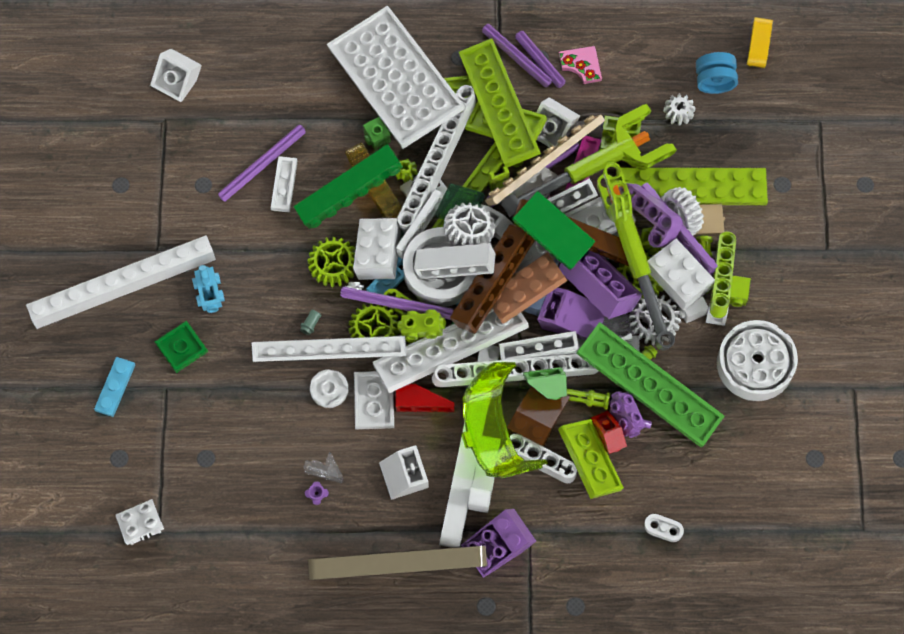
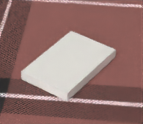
(372, 402)

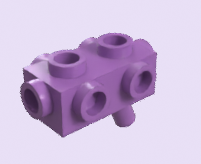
(627, 414)

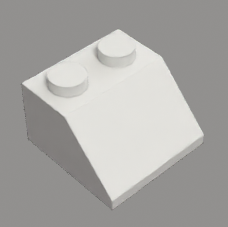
(175, 74)
(558, 124)

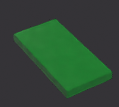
(553, 230)

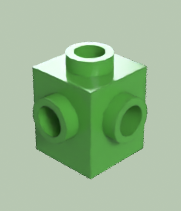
(376, 133)

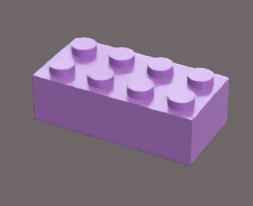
(603, 285)

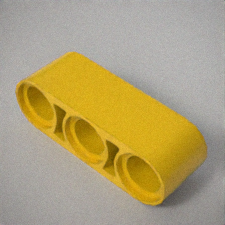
(759, 42)

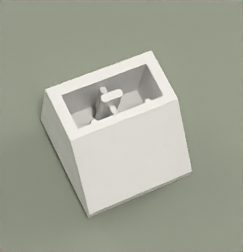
(404, 472)

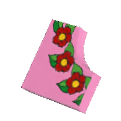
(582, 62)

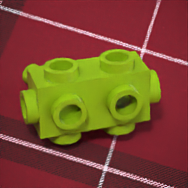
(424, 325)

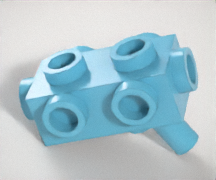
(206, 283)

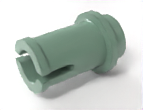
(310, 322)

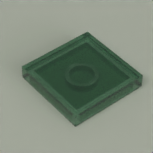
(455, 196)

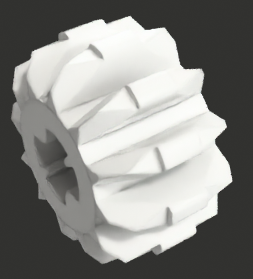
(672, 109)

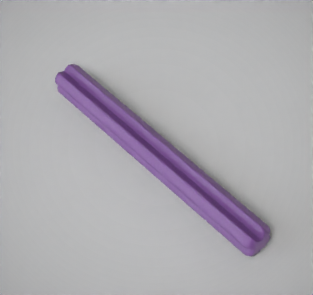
(516, 55)

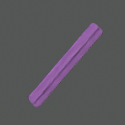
(540, 59)

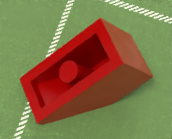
(609, 432)

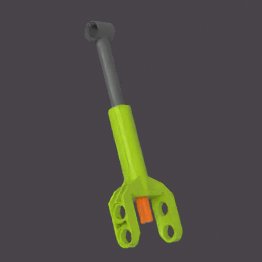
(621, 148)
(621, 214)

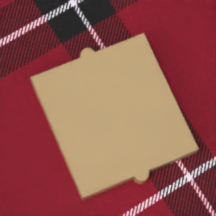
(712, 219)

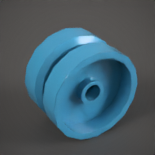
(716, 72)

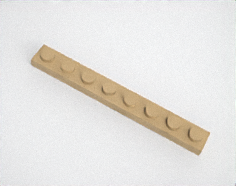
(539, 163)

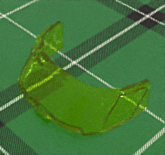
(486, 426)

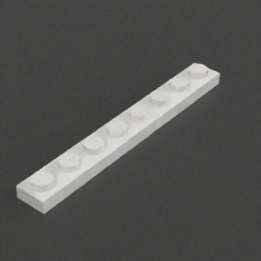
(329, 348)

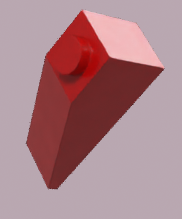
(418, 399)

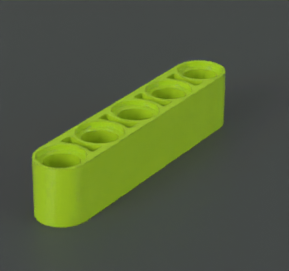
(723, 274)

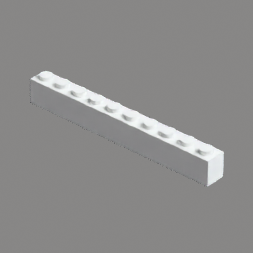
(120, 282)

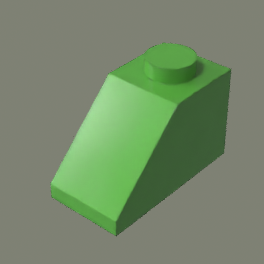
(548, 382)

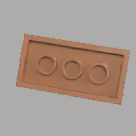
(528, 287)

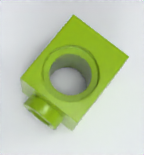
(739, 291)

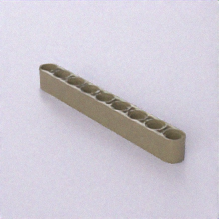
(397, 562)

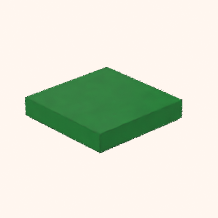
(181, 346)

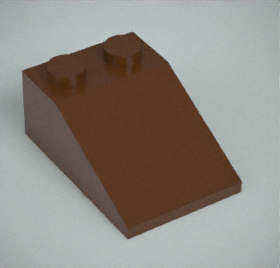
(537, 416)

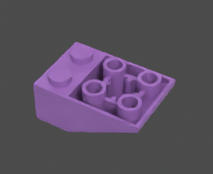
(569, 312)
(504, 540)

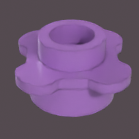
(316, 487)

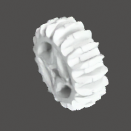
(686, 207)
(480, 226)
(639, 313)

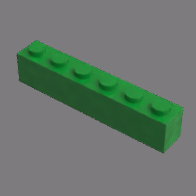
(348, 187)

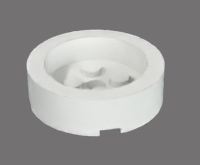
(433, 291)
(753, 379)

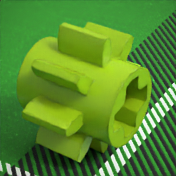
(408, 171)

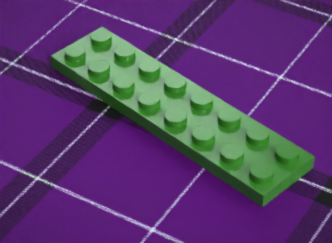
(650, 384)

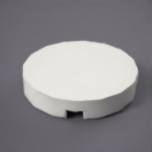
(329, 388)

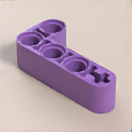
(661, 221)

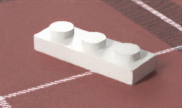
(284, 184)

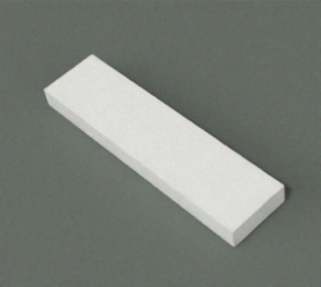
(420, 222)

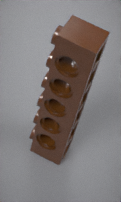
(488, 287)

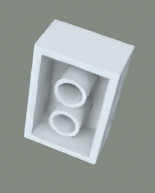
(376, 249)
(680, 274)

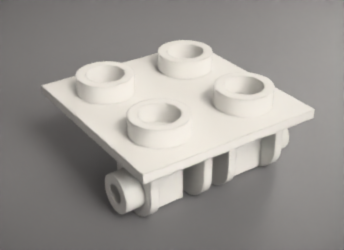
(139, 522)

